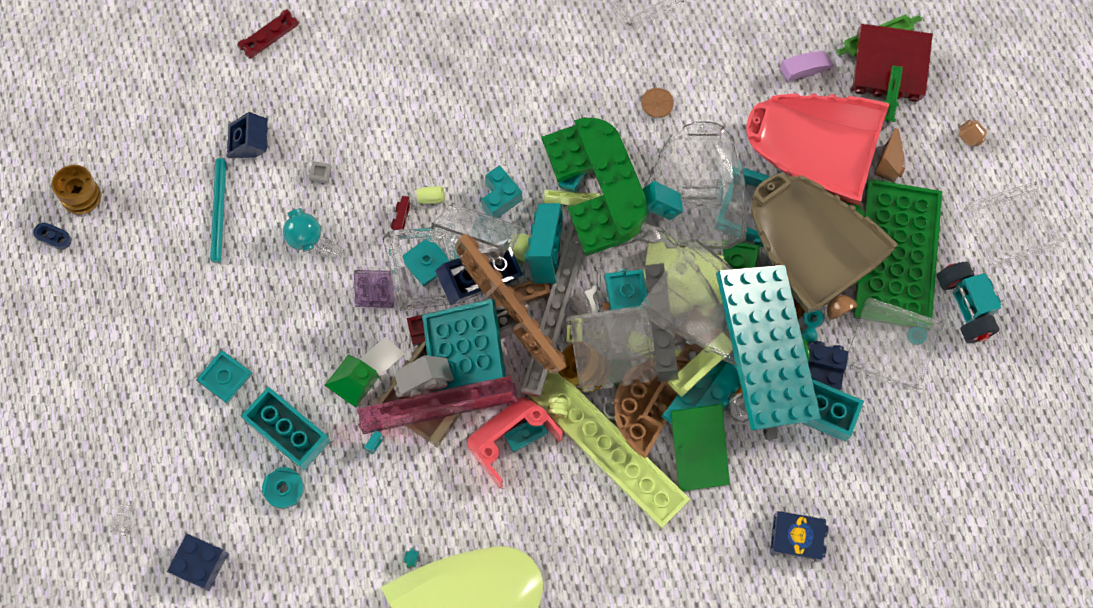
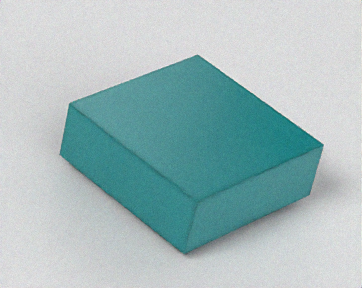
(374, 442)

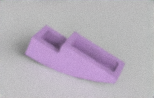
(805, 65)

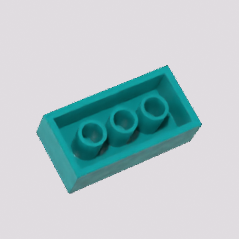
(837, 411)
(286, 428)

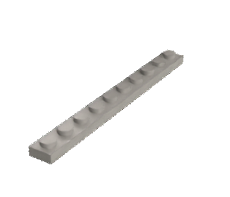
(555, 309)

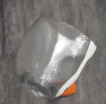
(585, 301)
(735, 410)

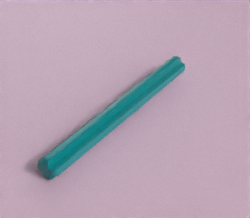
(218, 210)

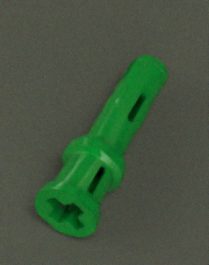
(892, 95)

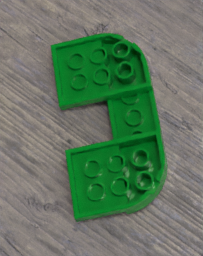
(623, 206)

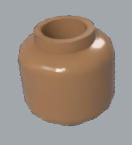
(972, 133)

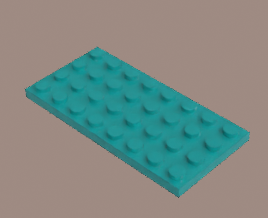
(768, 346)

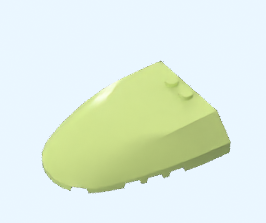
(470, 580)

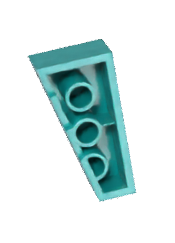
(545, 242)

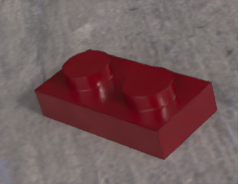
(402, 211)

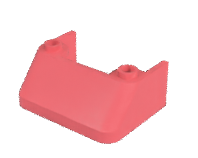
(482, 441)

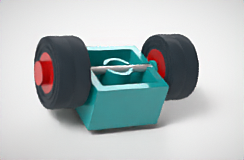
(974, 298)

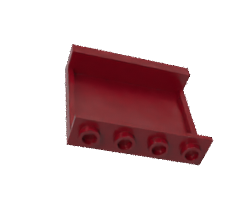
(887, 47)

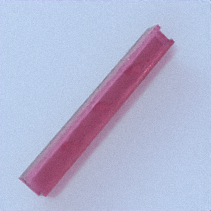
(437, 405)

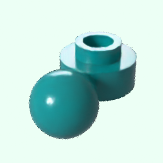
(811, 334)

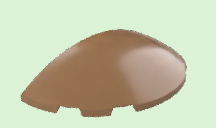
(640, 410)

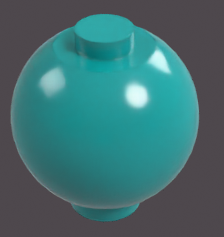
(301, 230)

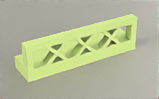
(694, 371)

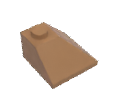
(892, 158)

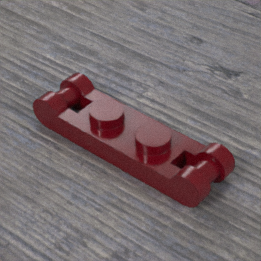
(268, 34)

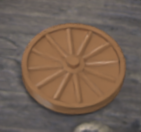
(657, 102)

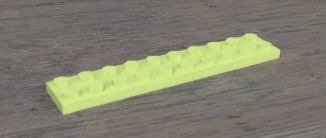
(609, 450)

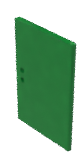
(703, 449)

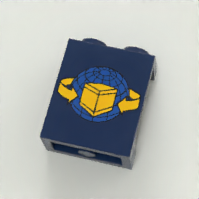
(799, 536)

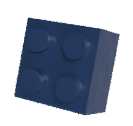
(197, 562)

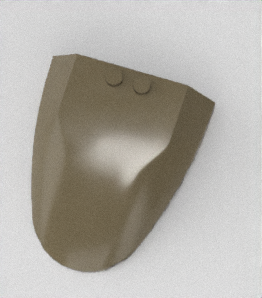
(816, 238)

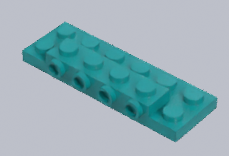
(709, 390)

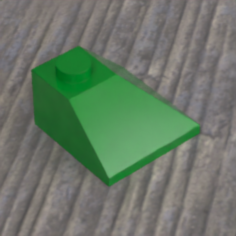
(352, 380)

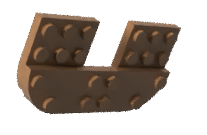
(491, 282)

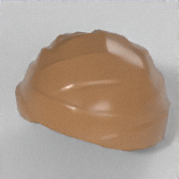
(840, 306)

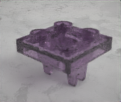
(373, 289)

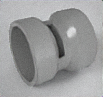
(608, 410)

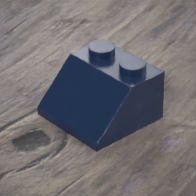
(247, 136)

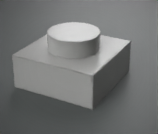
(320, 172)

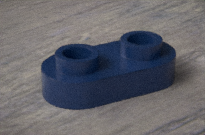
(53, 237)

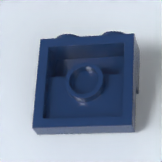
(827, 363)

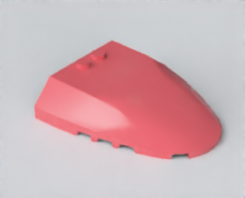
(819, 138)

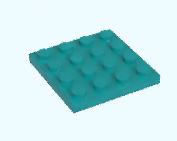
(468, 340)

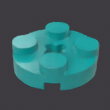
(290, 496)

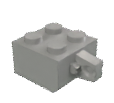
(423, 376)

